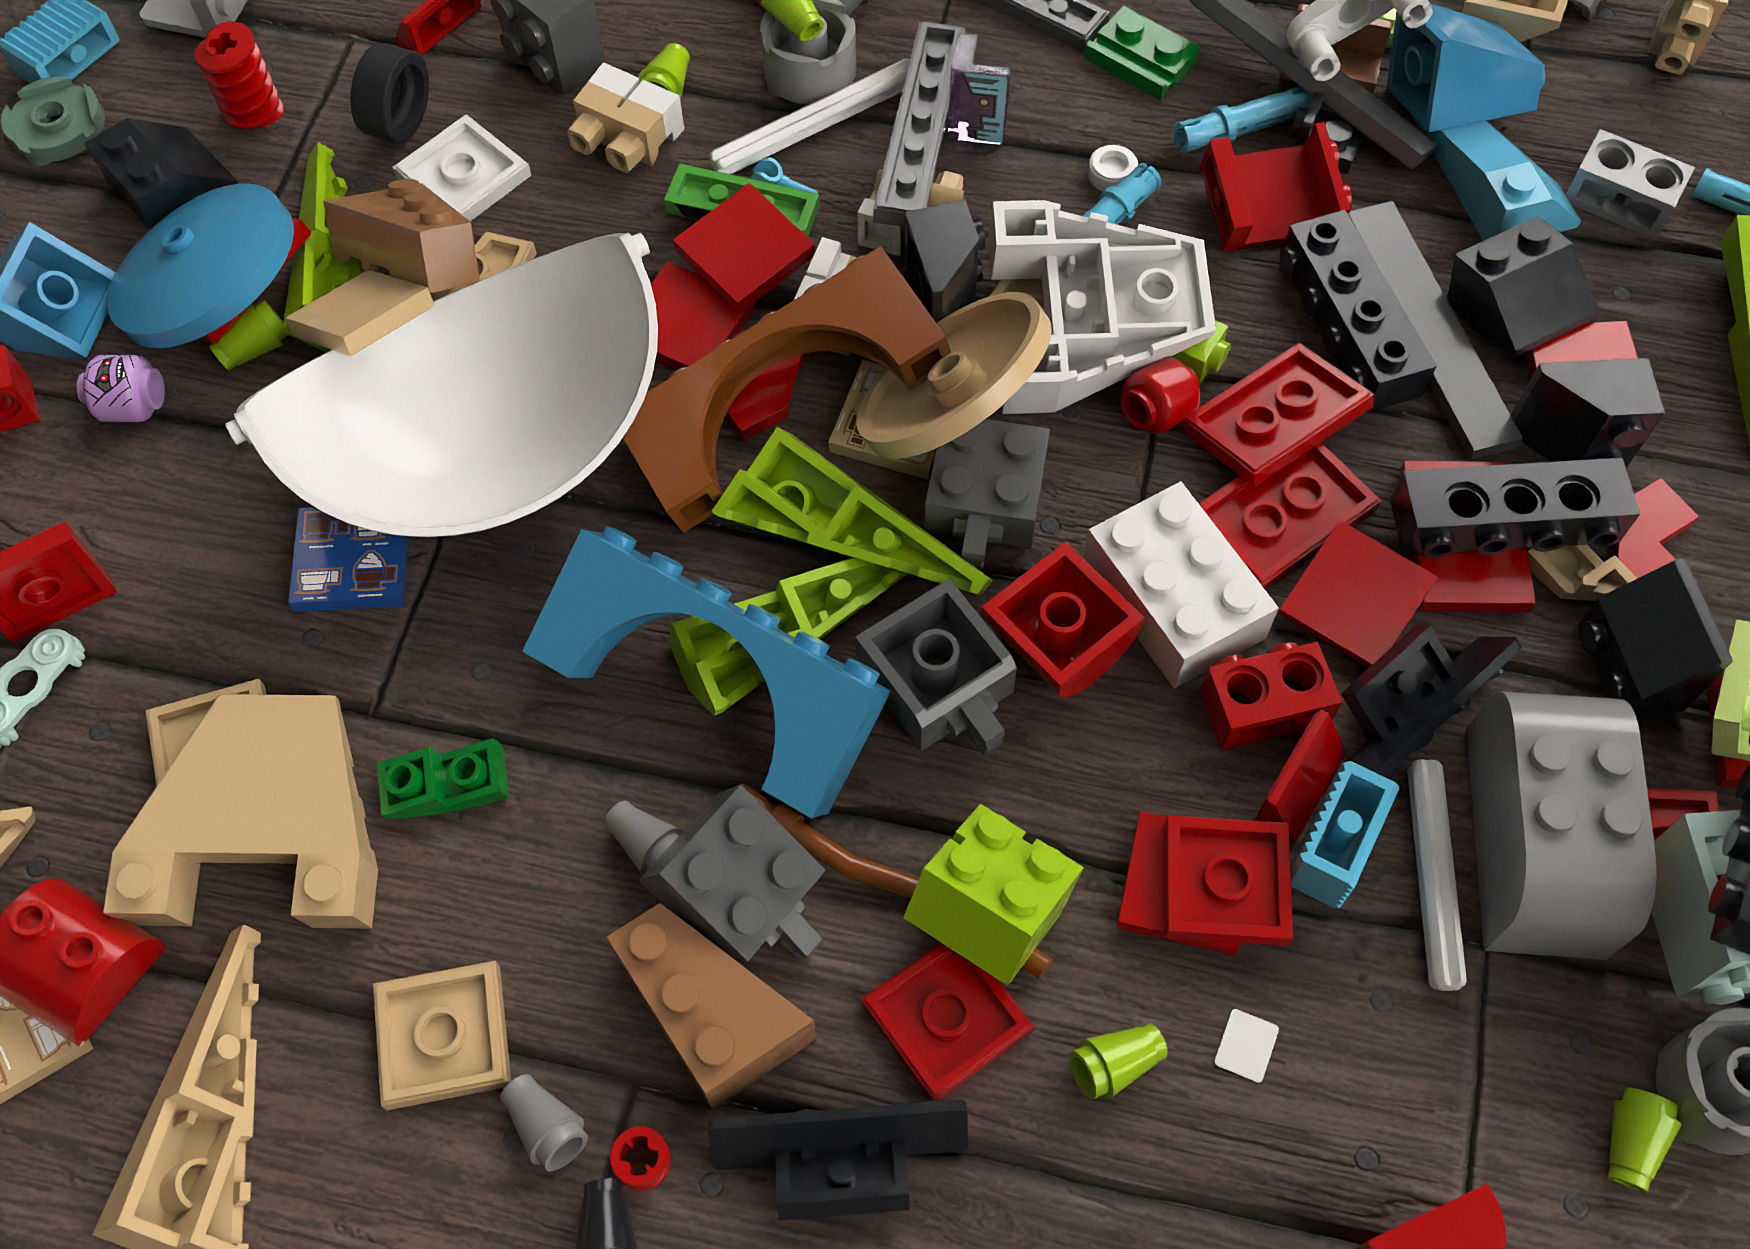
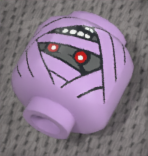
(121, 388)

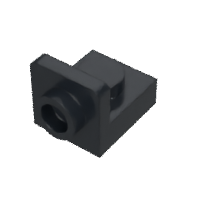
(1340, 131)

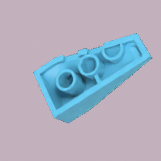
(1498, 180)

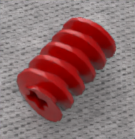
(238, 77)

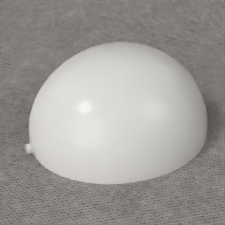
(474, 403)

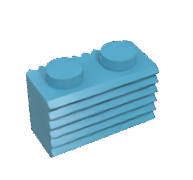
(58, 40)
(1342, 834)

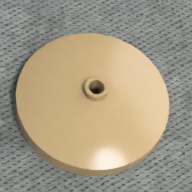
(991, 356)

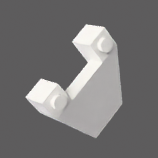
(1108, 291)

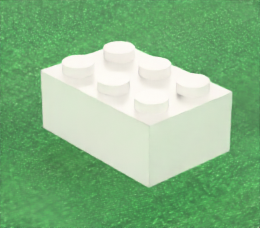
(1184, 582)

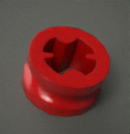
(625, 1171)

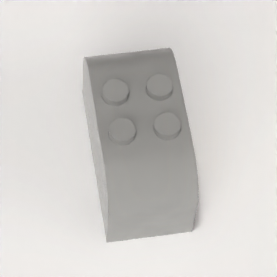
(1560, 824)

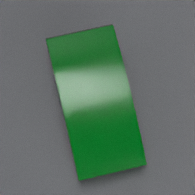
(442, 783)

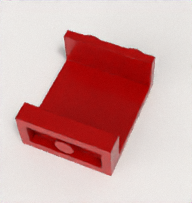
(1269, 190)

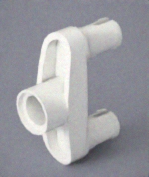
(1332, 20)

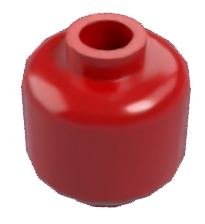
(1160, 395)

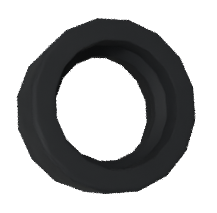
(389, 92)

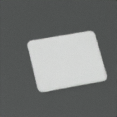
(1246, 1045)

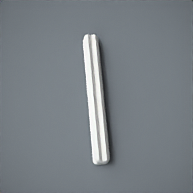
(810, 119)

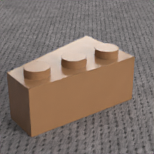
(404, 232)
(708, 1005)

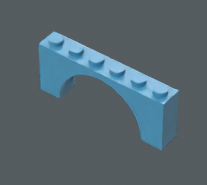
(817, 702)

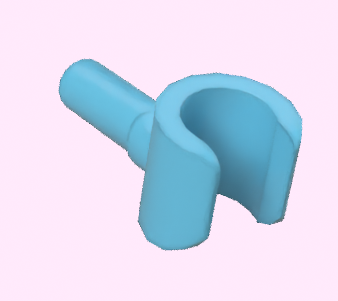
(770, 171)

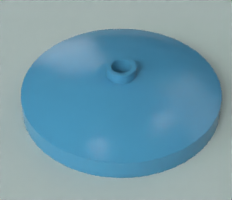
(200, 266)

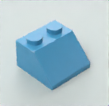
(51, 296)

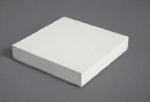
(465, 167)

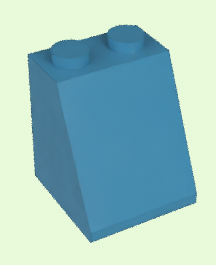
(1461, 71)

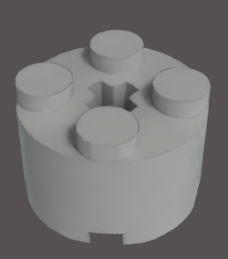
(811, 68)
(1710, 1081)

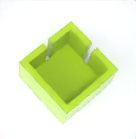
(992, 893)

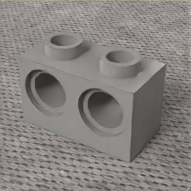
(1629, 184)

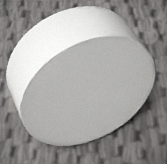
(1110, 166)

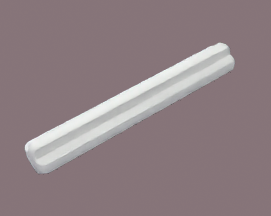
(1436, 876)

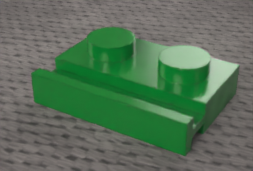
(1142, 52)

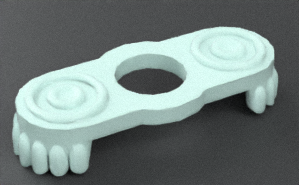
(48, 656)

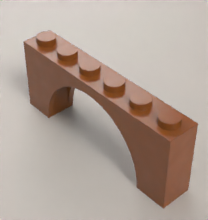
(857, 311)

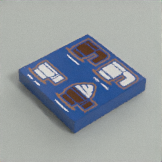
(345, 565)

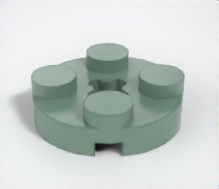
(30, 124)

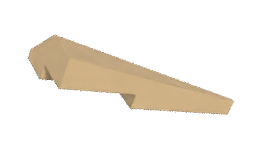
(189, 1158)

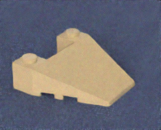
(253, 787)

